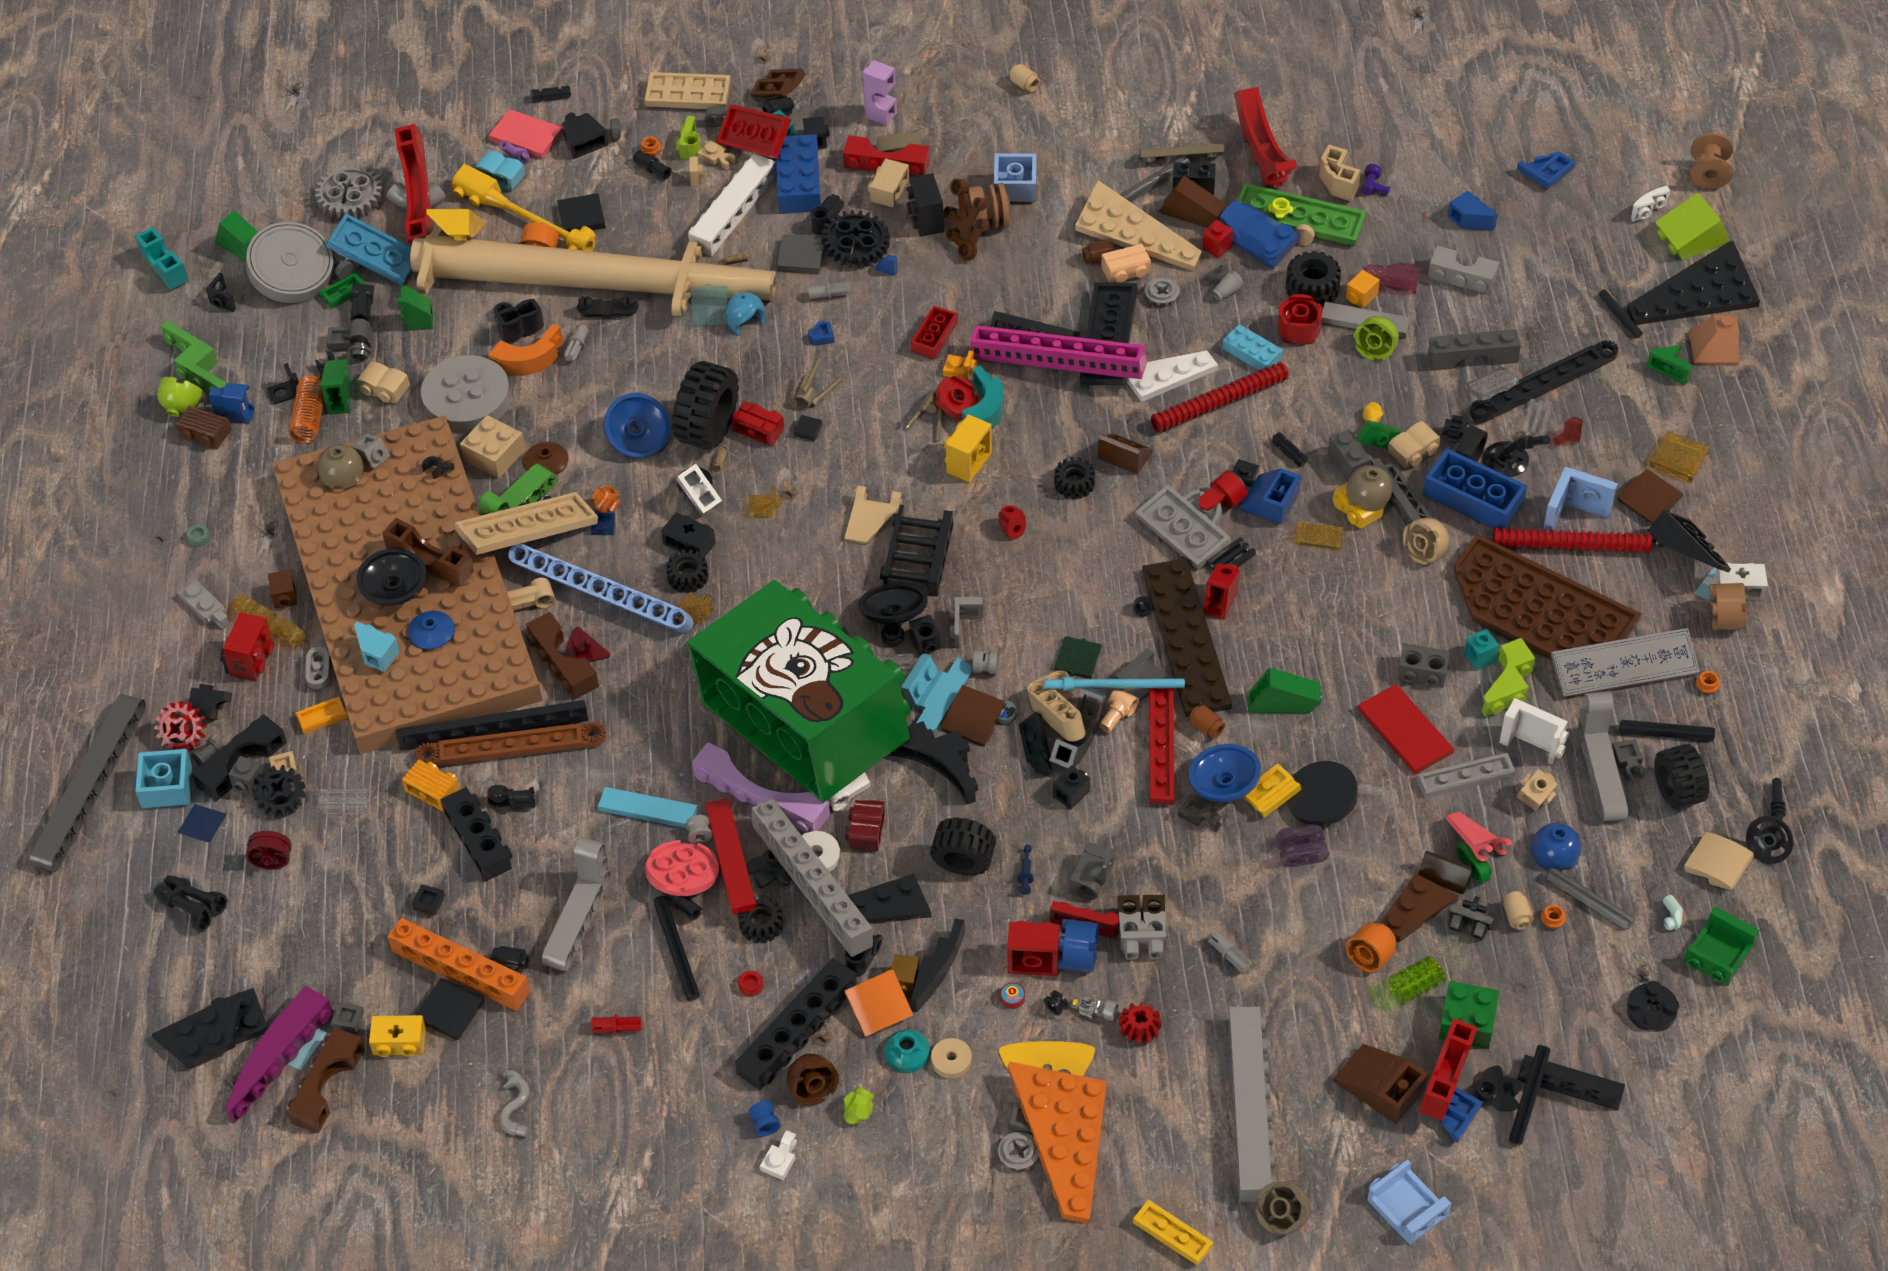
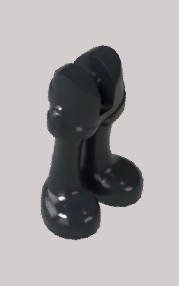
(175, 895)

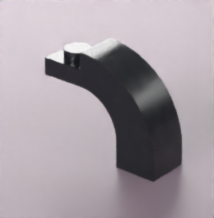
(1071, 752)

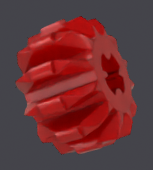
(1140, 1023)

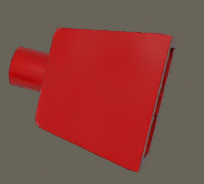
(1222, 580)

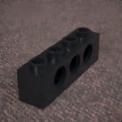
(489, 863)

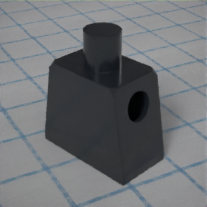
(583, 134)

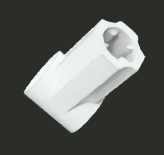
(842, 798)

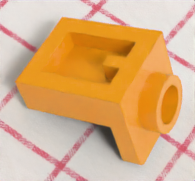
(959, 365)

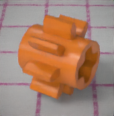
(605, 499)

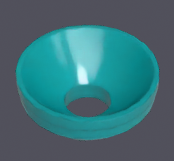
(907, 1060)

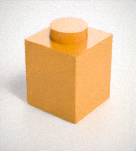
(1362, 289)

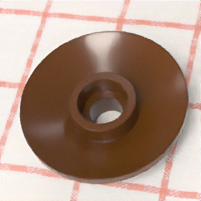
(547, 454)

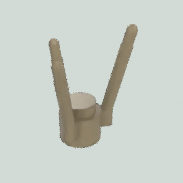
(806, 393)
(930, 406)

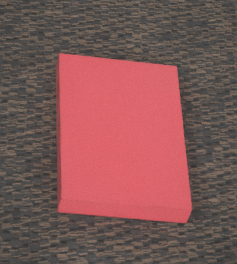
(526, 132)

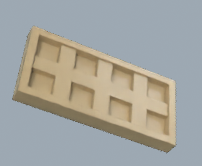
(687, 90)

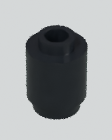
(781, 103)
(511, 957)

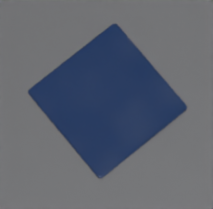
(202, 823)

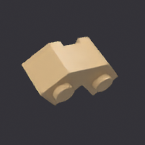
(1338, 178)

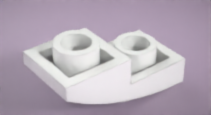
(1646, 204)

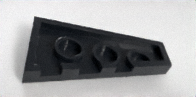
(892, 900)

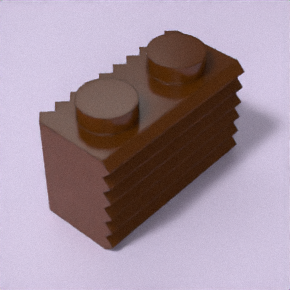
(203, 427)

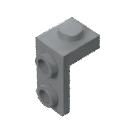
(964, 608)

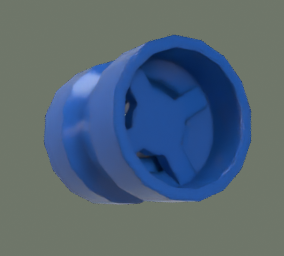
(765, 1121)

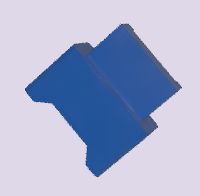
(232, 402)

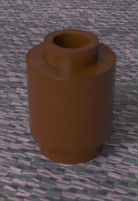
(1093, 252)

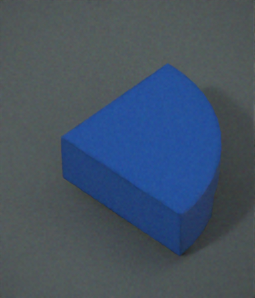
(888, 265)

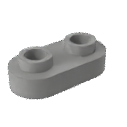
(318, 670)

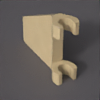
(869, 516)

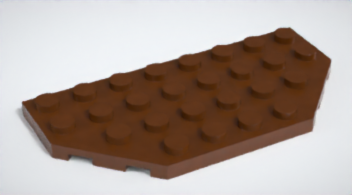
(1536, 602)

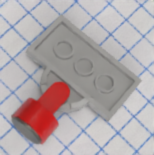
(1192, 521)

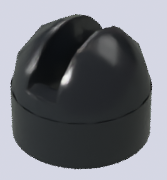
(1147, 603)

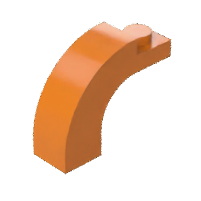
(530, 358)

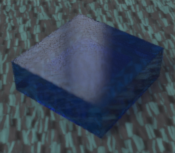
(605, 524)

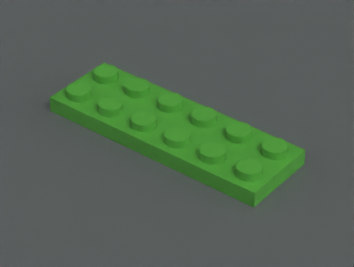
(1326, 219)

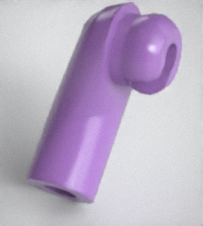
(515, 152)

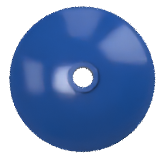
(644, 414)
(1224, 772)

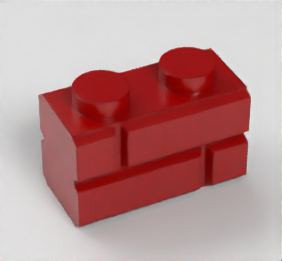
(758, 423)

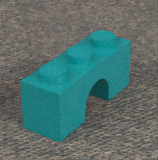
(165, 264)

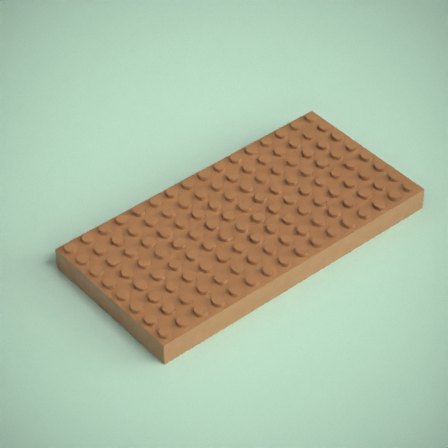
(337, 529)

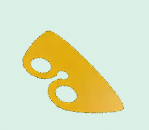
(1059, 1054)

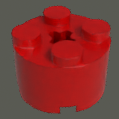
(1299, 319)

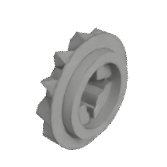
(1161, 285)
(1023, 1142)

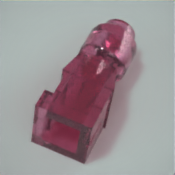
(1396, 276)

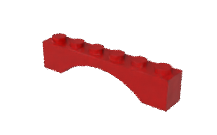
(412, 157)

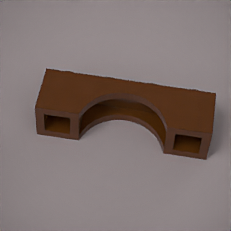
(448, 564)
(574, 674)
(339, 1053)

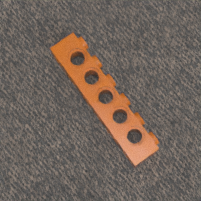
(459, 964)

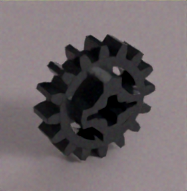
(277, 781)

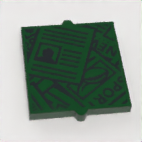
(1078, 657)

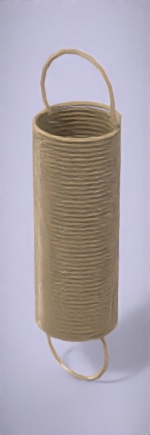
(736, 257)
(719, 459)

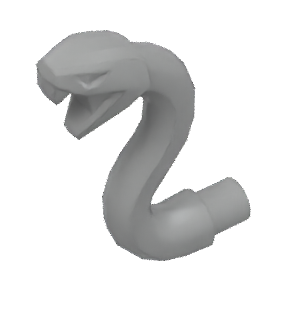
(506, 1124)

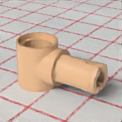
(1119, 705)

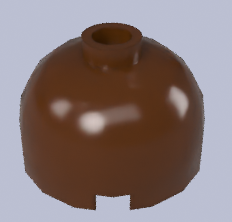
(811, 1079)

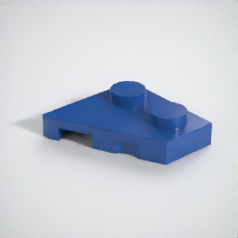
(1547, 169)
(1460, 1114)

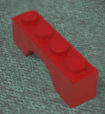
(863, 156)
(1448, 1069)

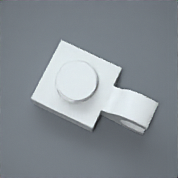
(779, 1160)

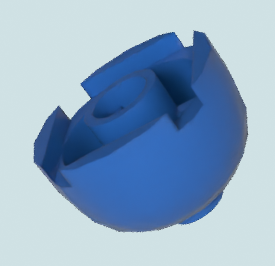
(1556, 847)

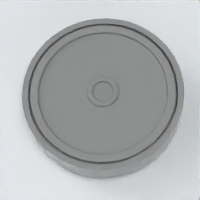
(289, 262)
(466, 391)

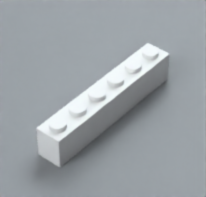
(733, 203)

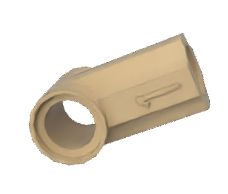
(538, 594)

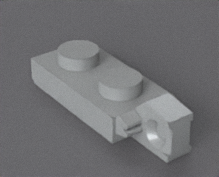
(204, 604)

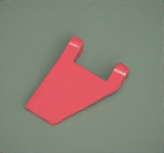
(1477, 836)

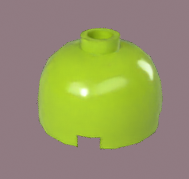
(1376, 338)
(177, 396)

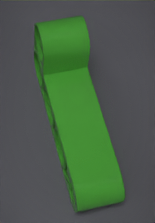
(524, 491)

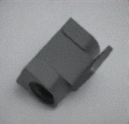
(1092, 871)

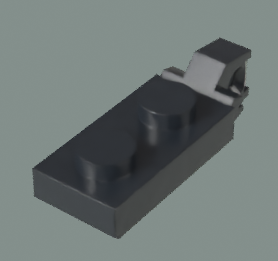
(1035, 744)

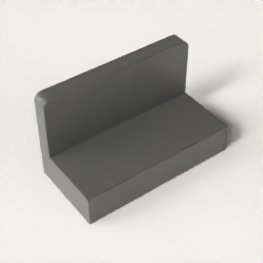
(1141, 668)

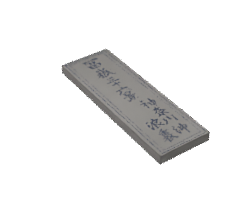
(1625, 663)

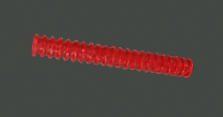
(1219, 397)
(1573, 540)

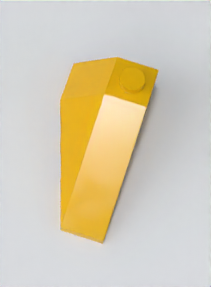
(457, 222)

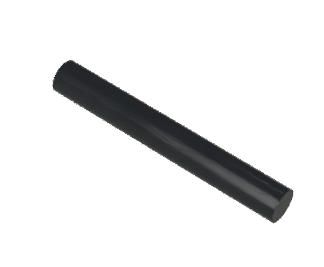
(1620, 313)

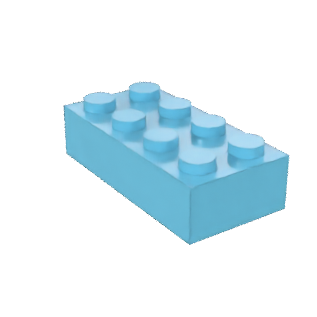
(1251, 348)

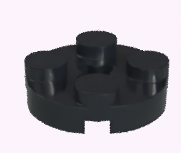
(1652, 994)

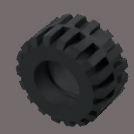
(1314, 276)
(1681, 776)
(963, 846)

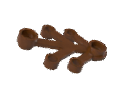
(967, 245)

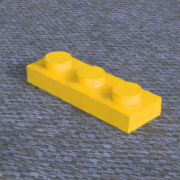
(1173, 1232)

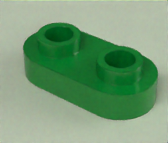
(1480, 869)

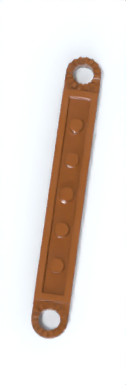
(512, 744)

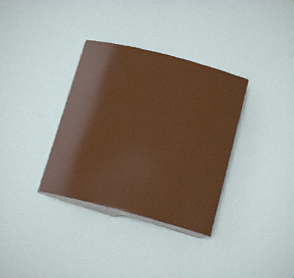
(778, 83)
(1649, 496)
(973, 715)

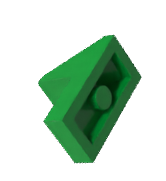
(1667, 362)

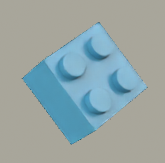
(164, 778)

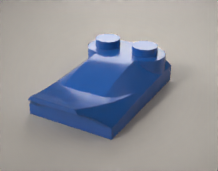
(1259, 233)

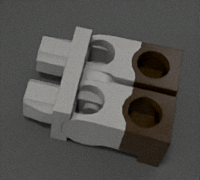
(1142, 934)

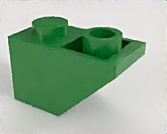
(416, 310)

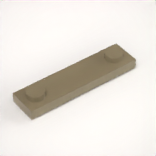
(1211, 150)

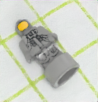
(1090, 1005)

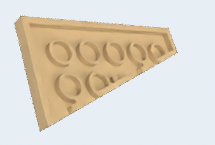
(1124, 224)

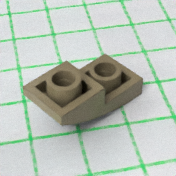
(897, 141)

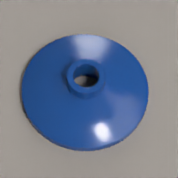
(433, 636)

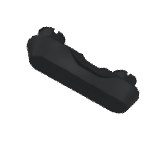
(607, 308)

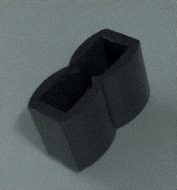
(519, 320)

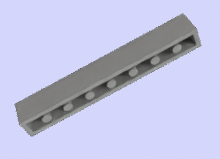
(1249, 1102)

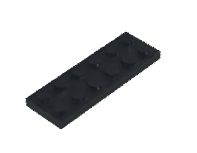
(1110, 320)

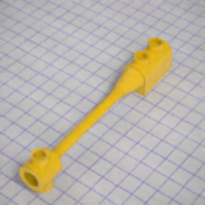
(486, 191)

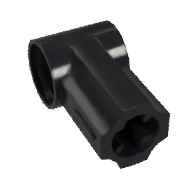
(821, 214)
(361, 301)

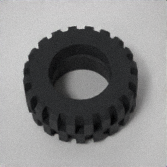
(705, 405)

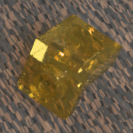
(764, 505)
(697, 607)

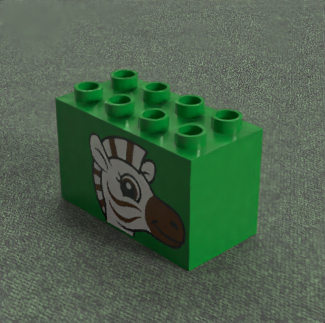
(801, 689)

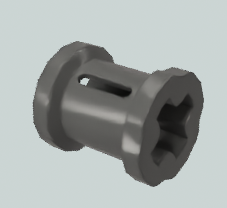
(205, 752)

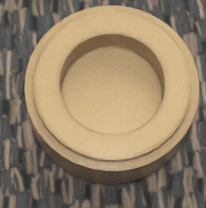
(1305, 233)

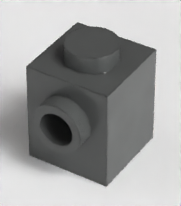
(244, 775)

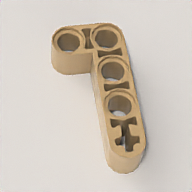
(1055, 708)

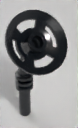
(1507, 454)
(1773, 836)

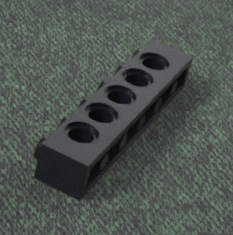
(758, 1072)

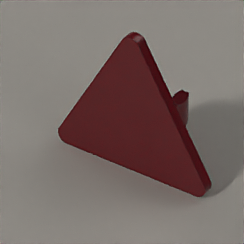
(584, 646)

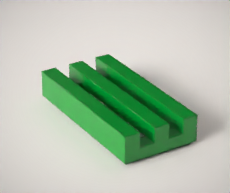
(344, 291)

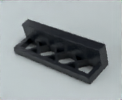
(1030, 324)
(1576, 1084)

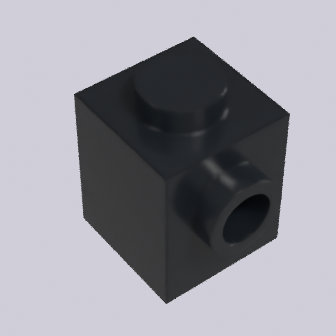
(816, 125)
(1071, 787)

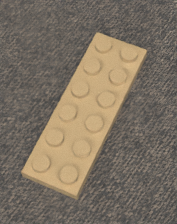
(526, 523)

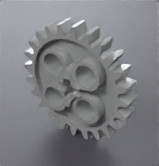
(349, 191)

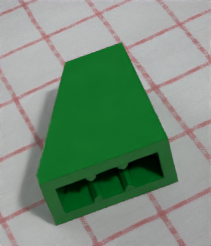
(235, 234)
(337, 386)
(1283, 693)

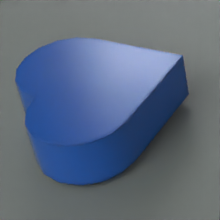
(821, 334)

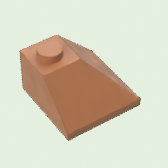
(1715, 341)

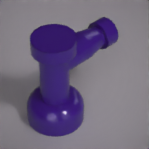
(1372, 173)

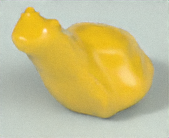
(1372, 412)

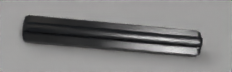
(1666, 730)
(1529, 1095)

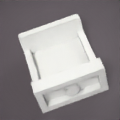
(1535, 728)

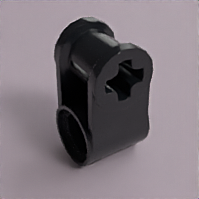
(865, 958)

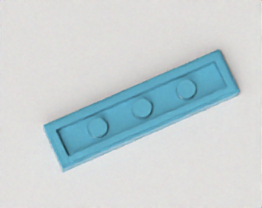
(646, 807)

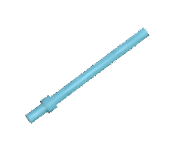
(1069, 683)

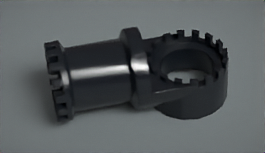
(510, 797)

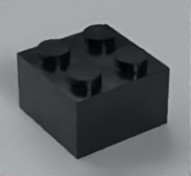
(925, 205)

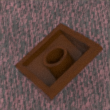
(1123, 452)

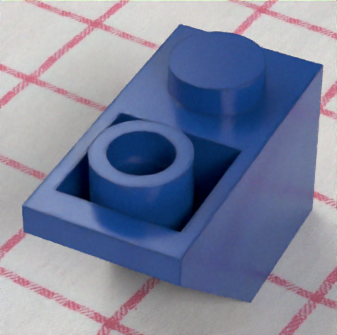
(1471, 213)

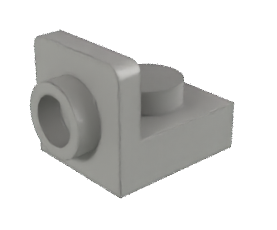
(371, 448)

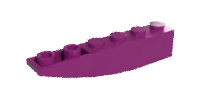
(278, 1047)

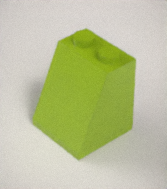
(1691, 228)

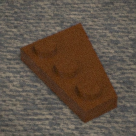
(1416, 905)

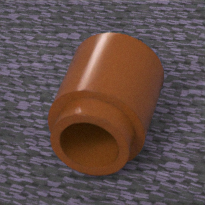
(1206, 721)

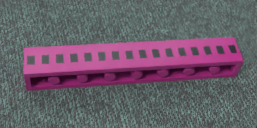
(1059, 352)

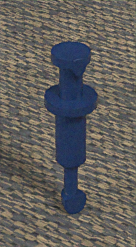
(1025, 877)

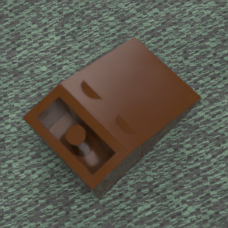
(1383, 1081)

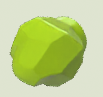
(858, 1106)

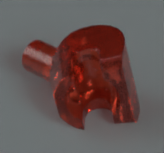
(1571, 431)

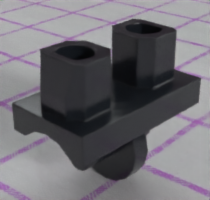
(1481, 922)

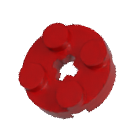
(946, 400)

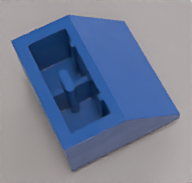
(1273, 495)

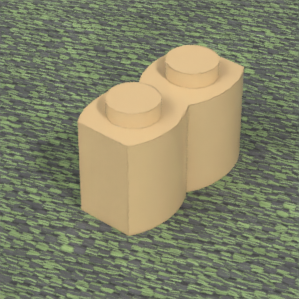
(383, 382)
(1413, 445)

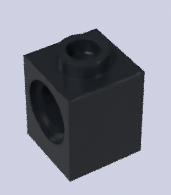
(924, 635)

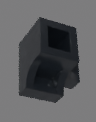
(208, 700)

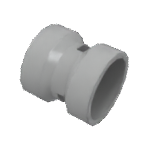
(985, 662)

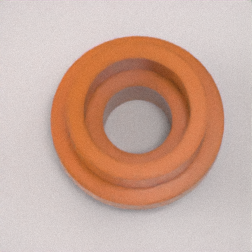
(650, 146)
(1708, 677)
(1553, 911)

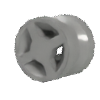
(698, 829)

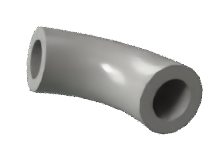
(398, 195)

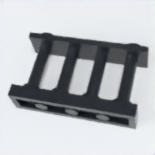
(935, 561)

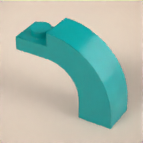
(992, 405)

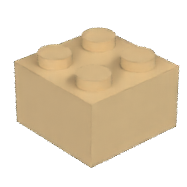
(492, 446)

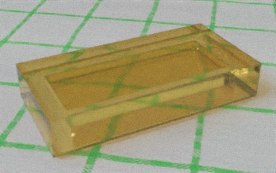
(1319, 535)

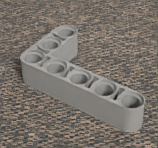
(1599, 756)
(581, 905)

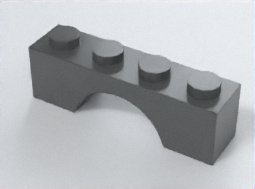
(1449, 350)

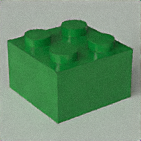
(1473, 1006)

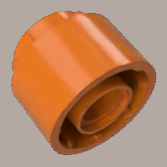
(539, 235)
(1371, 947)

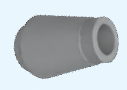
(1228, 285)

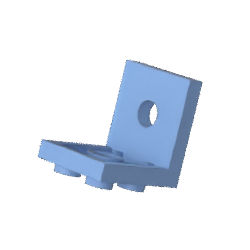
(1573, 491)

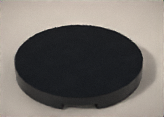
(1326, 793)

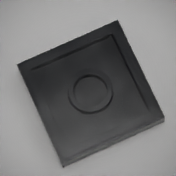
(581, 212)
(450, 1008)

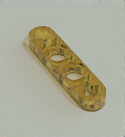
(279, 626)

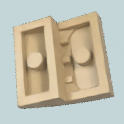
(1719, 860)

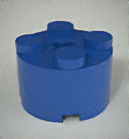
(1078, 945)

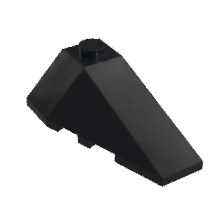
(1686, 538)

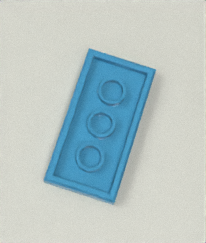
(371, 249)

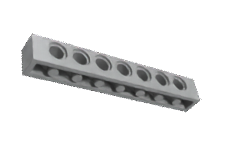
(812, 877)

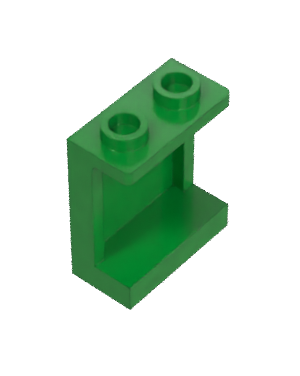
(1721, 946)

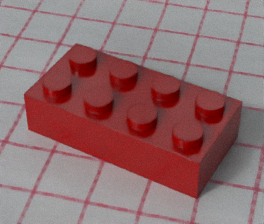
(934, 332)

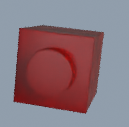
(1217, 239)

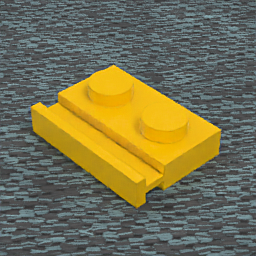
(1272, 790)

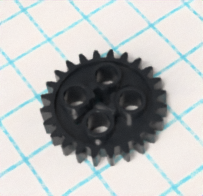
(855, 238)

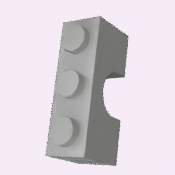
(1476, 277)

